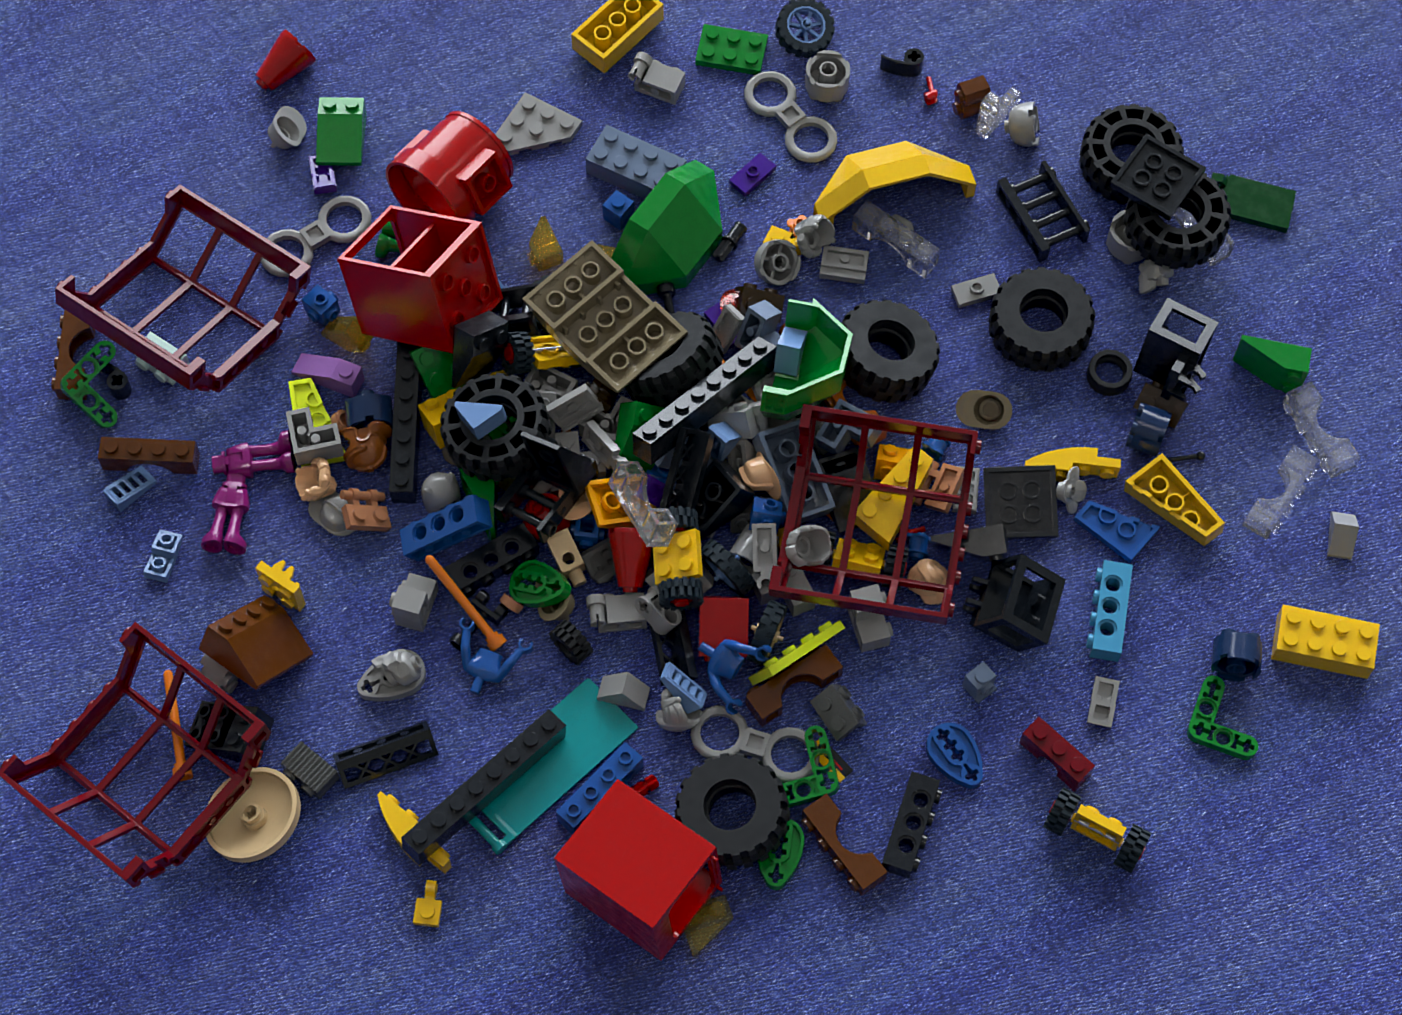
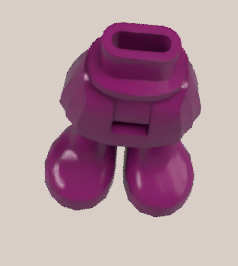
(240, 458)
(231, 500)

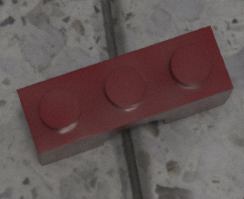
(1070, 764)

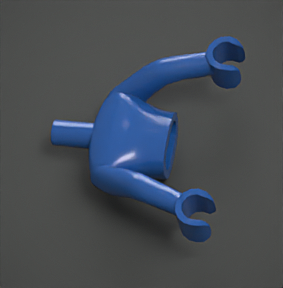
(727, 662)
(485, 663)

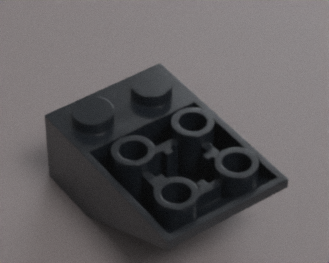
(843, 465)
(226, 738)

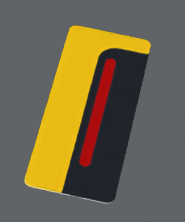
(842, 767)

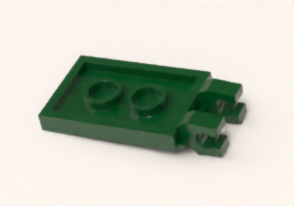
(1257, 201)

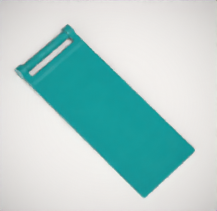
(591, 735)

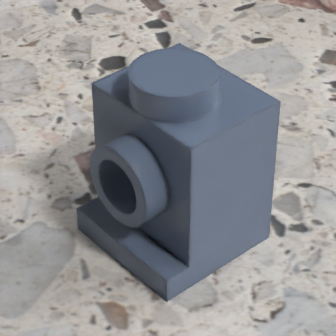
(980, 682)

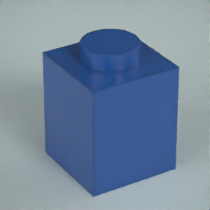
(618, 210)

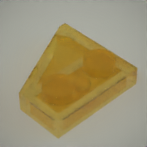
(708, 923)

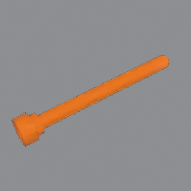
(493, 638)
(177, 741)

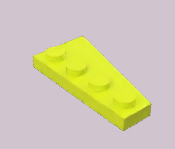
(303, 395)
(793, 653)

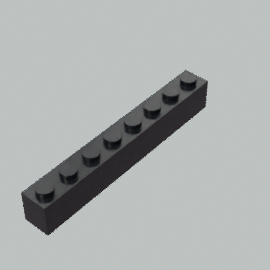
(704, 399)
(405, 428)
(483, 787)

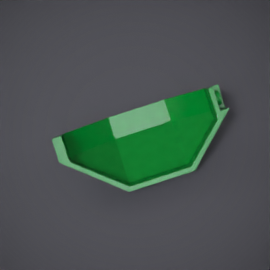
(672, 230)
(821, 363)

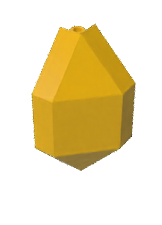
(887, 167)

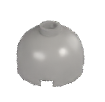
(1023, 124)
(777, 262)

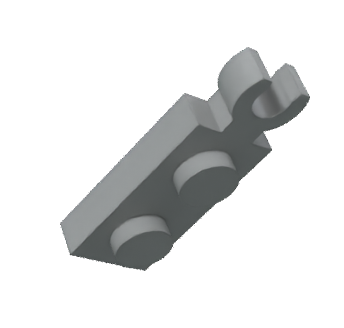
(601, 445)
(764, 550)

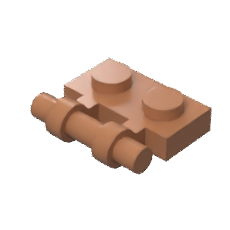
(946, 481)
(368, 516)

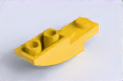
(1083, 457)
(401, 822)

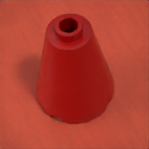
(283, 61)
(629, 557)

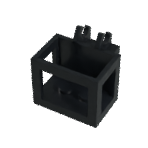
(1171, 357)
(1013, 606)

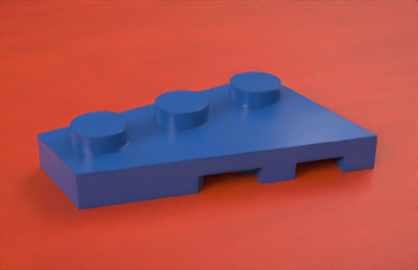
(1118, 532)

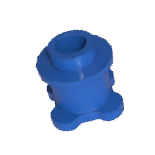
(935, 448)
(918, 545)

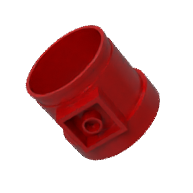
(452, 169)

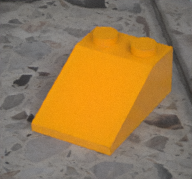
(605, 505)

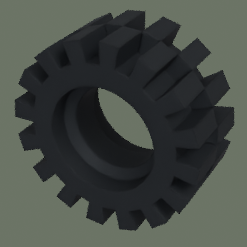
(571, 642)

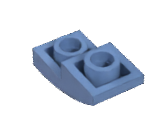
(163, 556)

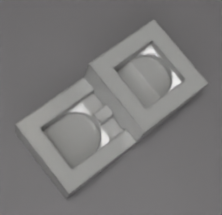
(1103, 701)

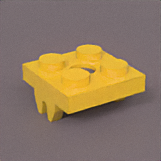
(280, 583)

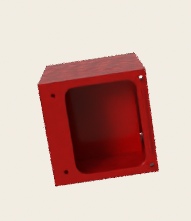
(430, 287)
(639, 869)

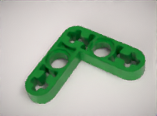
(83, 388)
(1207, 724)
(815, 780)

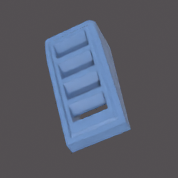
(119, 485)
(682, 686)

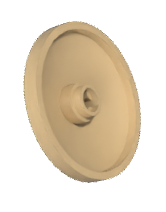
(259, 819)

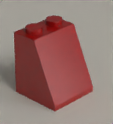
(723, 619)

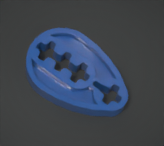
(943, 760)

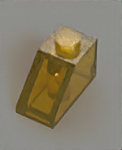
(544, 247)
(347, 334)

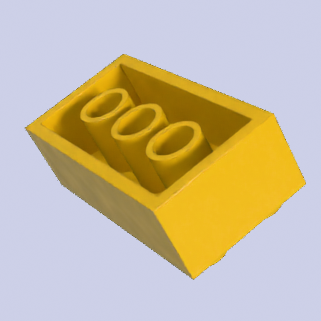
(615, 30)
(1325, 641)

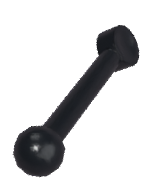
(1200, 456)

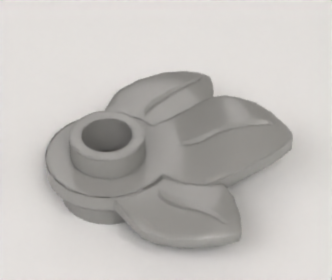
(1071, 490)

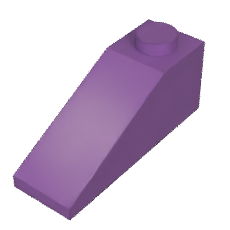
(330, 373)

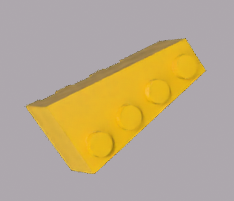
(1175, 500)

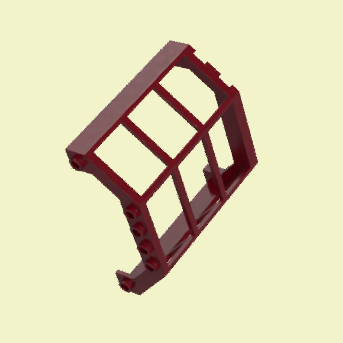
(192, 376)
(781, 573)
(134, 640)

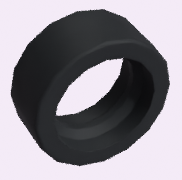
(1114, 357)

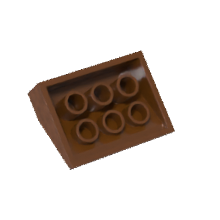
(256, 642)

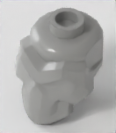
(1152, 276)
(399, 666)

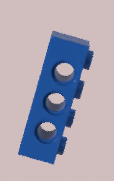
(445, 527)
(621, 765)

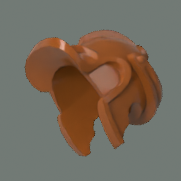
(366, 446)

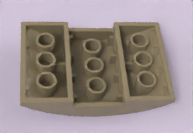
(603, 318)

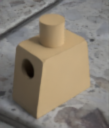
(564, 549)

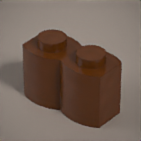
(970, 96)

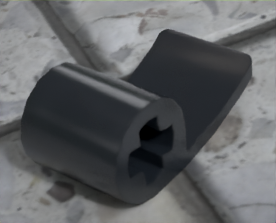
(910, 67)
(116, 378)

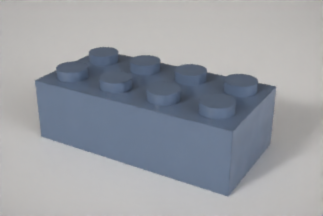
(629, 162)
(781, 450)

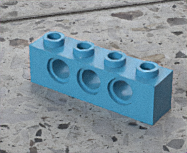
(1119, 576)

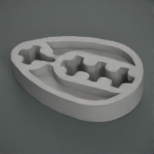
(383, 689)

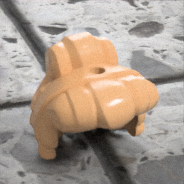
(315, 480)
(928, 571)

